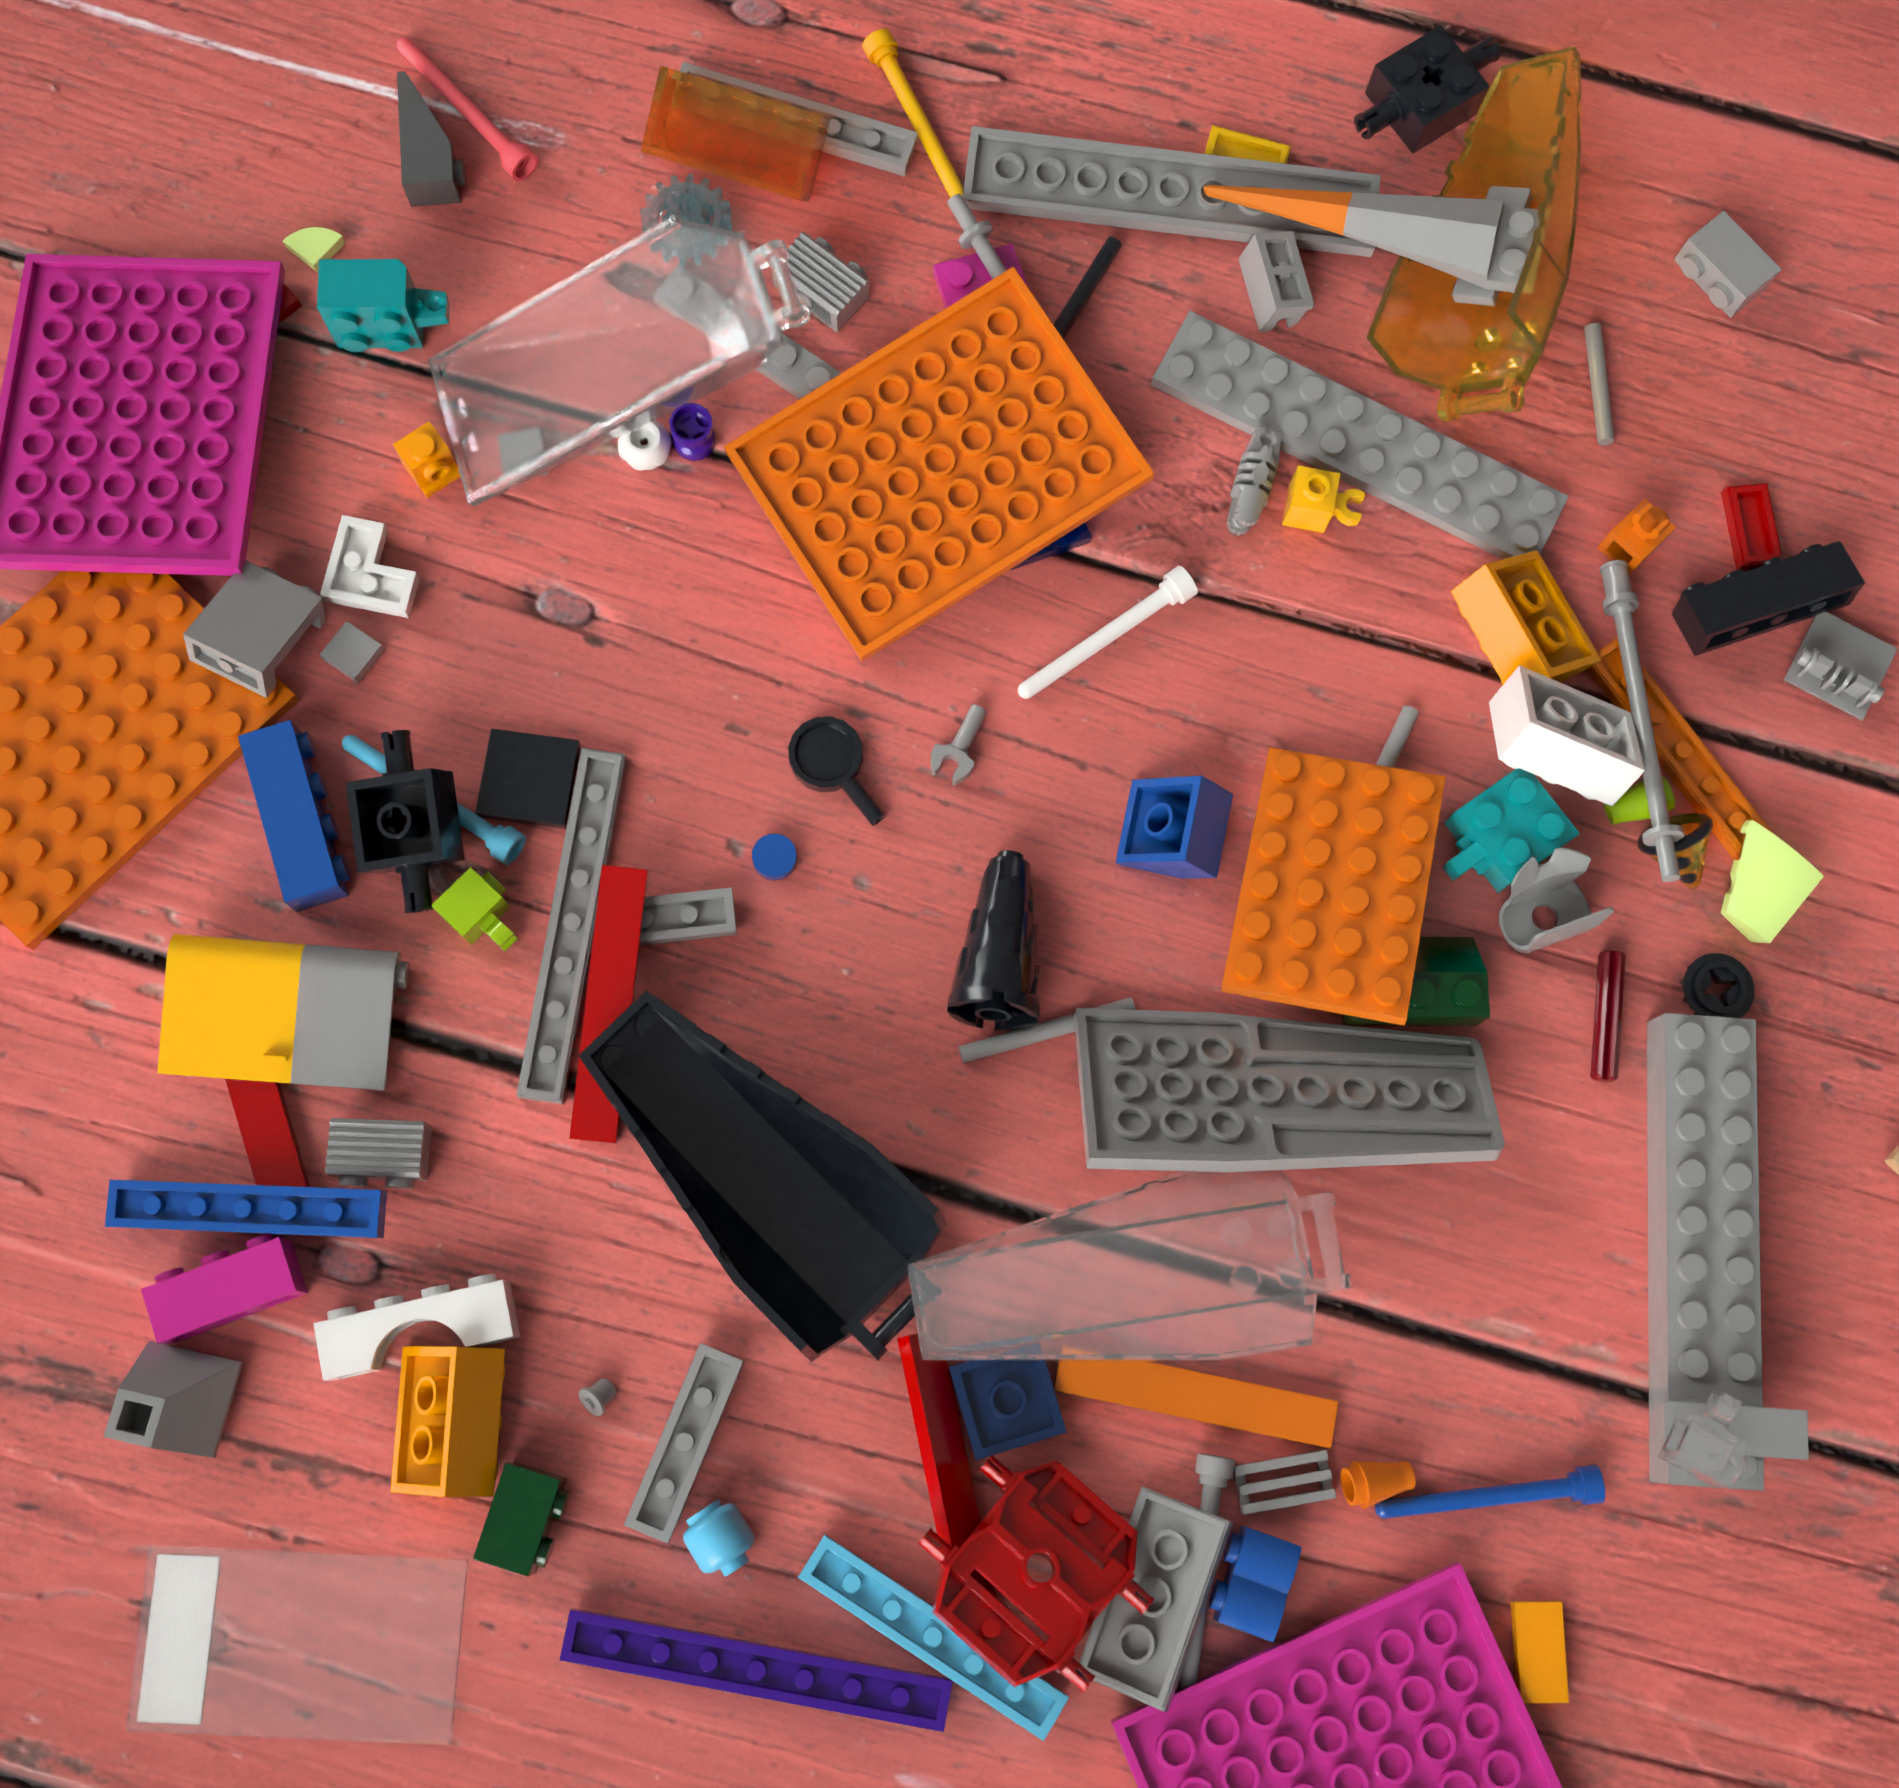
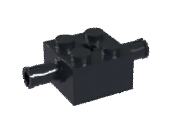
(1427, 88)
(379, 815)

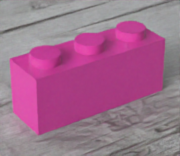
(223, 1289)

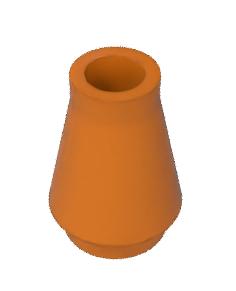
(1372, 1482)

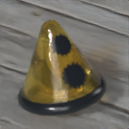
(1689, 850)

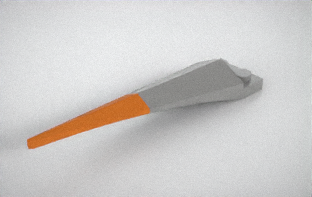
(1458, 236)

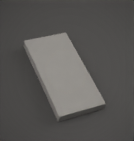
(1176, 1566)

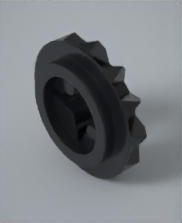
(1722, 969)

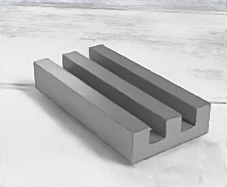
(1323, 1475)

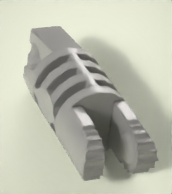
(1253, 480)

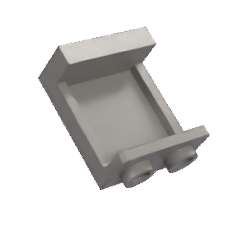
(252, 627)

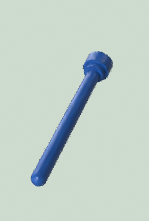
(1581, 1485)

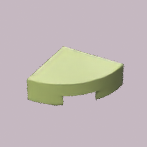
(314, 244)

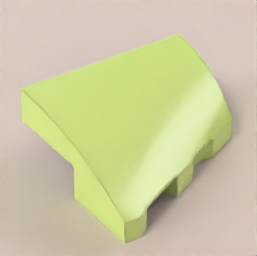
(1766, 884)

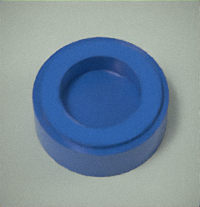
(774, 857)

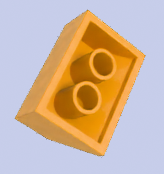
(1524, 619)
(448, 1421)

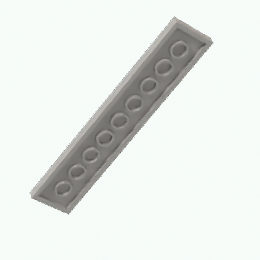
(1144, 187)
(1359, 439)

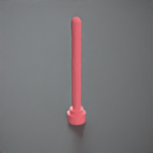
(516, 157)

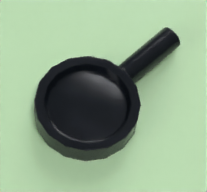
(828, 758)

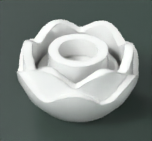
(645, 456)

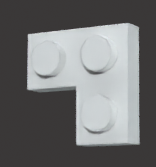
(355, 572)

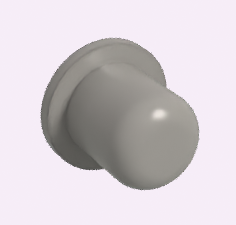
(597, 1396)

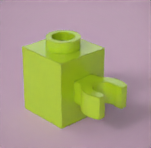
(474, 908)

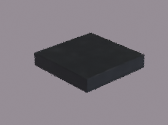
(528, 778)

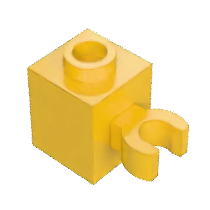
(1314, 500)

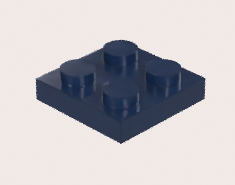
(1006, 1404)

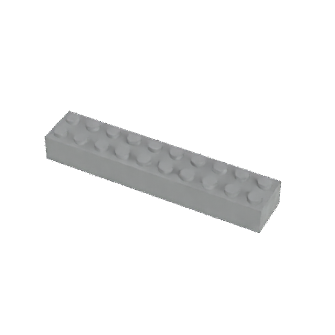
(1702, 1222)

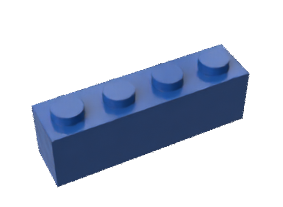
(294, 815)

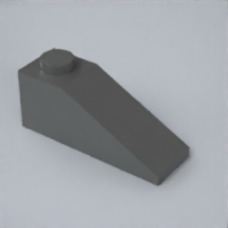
(427, 157)

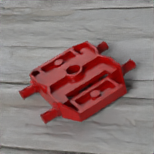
(1090, 1557)

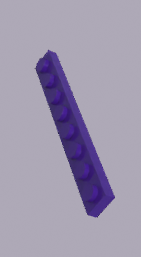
(756, 1669)

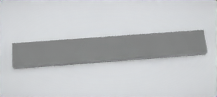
(571, 927)

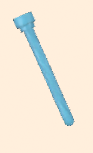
(503, 842)

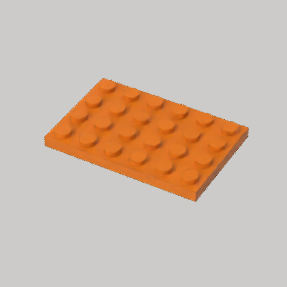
(1335, 886)

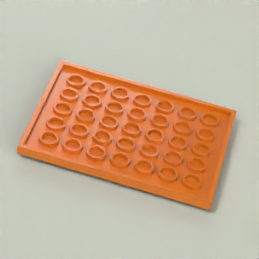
(938, 463)
(104, 735)

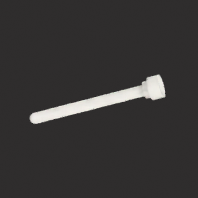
(1175, 588)

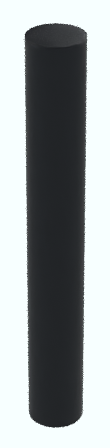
(1087, 286)

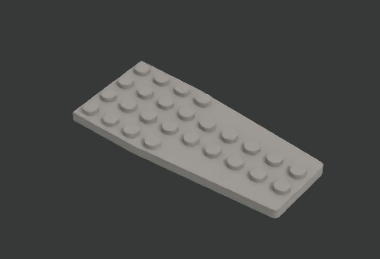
(1276, 1094)

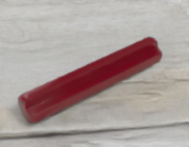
(1608, 1016)

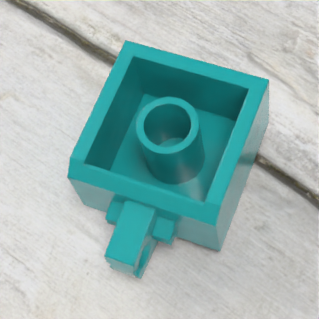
(376, 304)
(1507, 829)

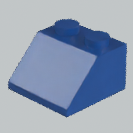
(1175, 826)

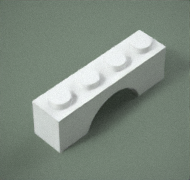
(358, 1342)

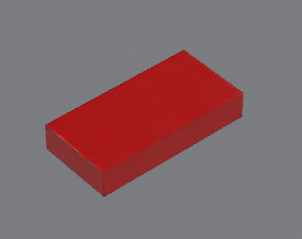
(1751, 525)

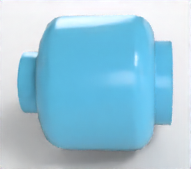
(718, 1538)

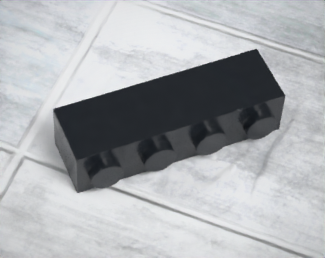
(1767, 597)

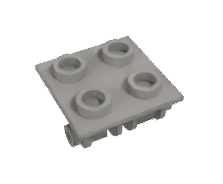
(1841, 665)

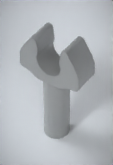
(958, 748)

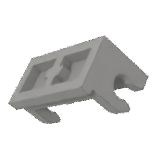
(1275, 279)

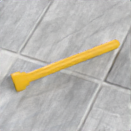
(882, 50)

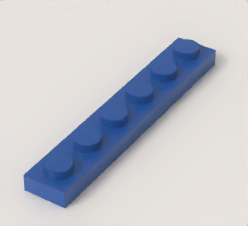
(246, 1208)

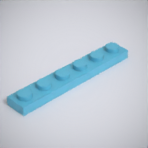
(914, 1627)

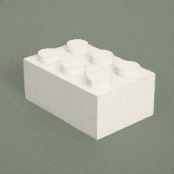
(1565, 736)

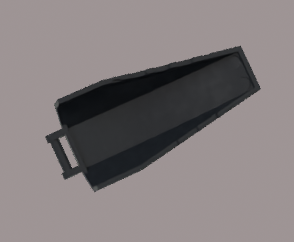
(776, 1187)

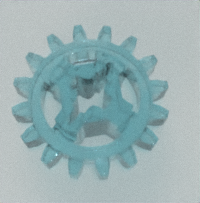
(688, 203)

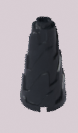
(997, 965)

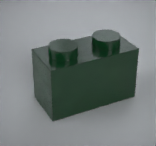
(521, 1519)

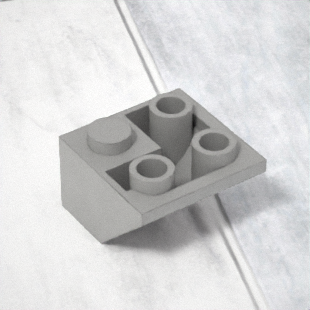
(174, 1400)

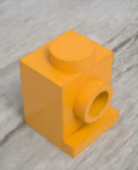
(427, 459)

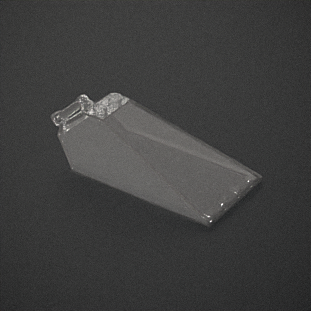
(611, 351)

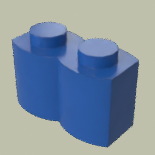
(1255, 1583)

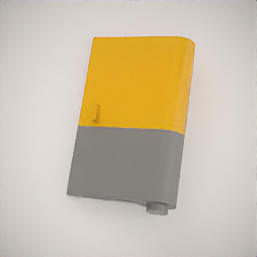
(278, 1011)

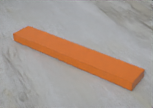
(1682, 754)
(1202, 1398)

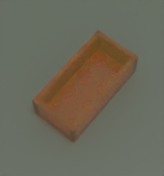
(735, 134)

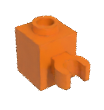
(1637, 535)

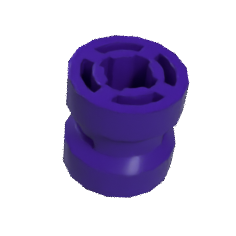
(690, 421)

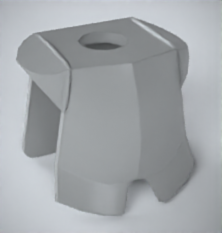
(1551, 887)

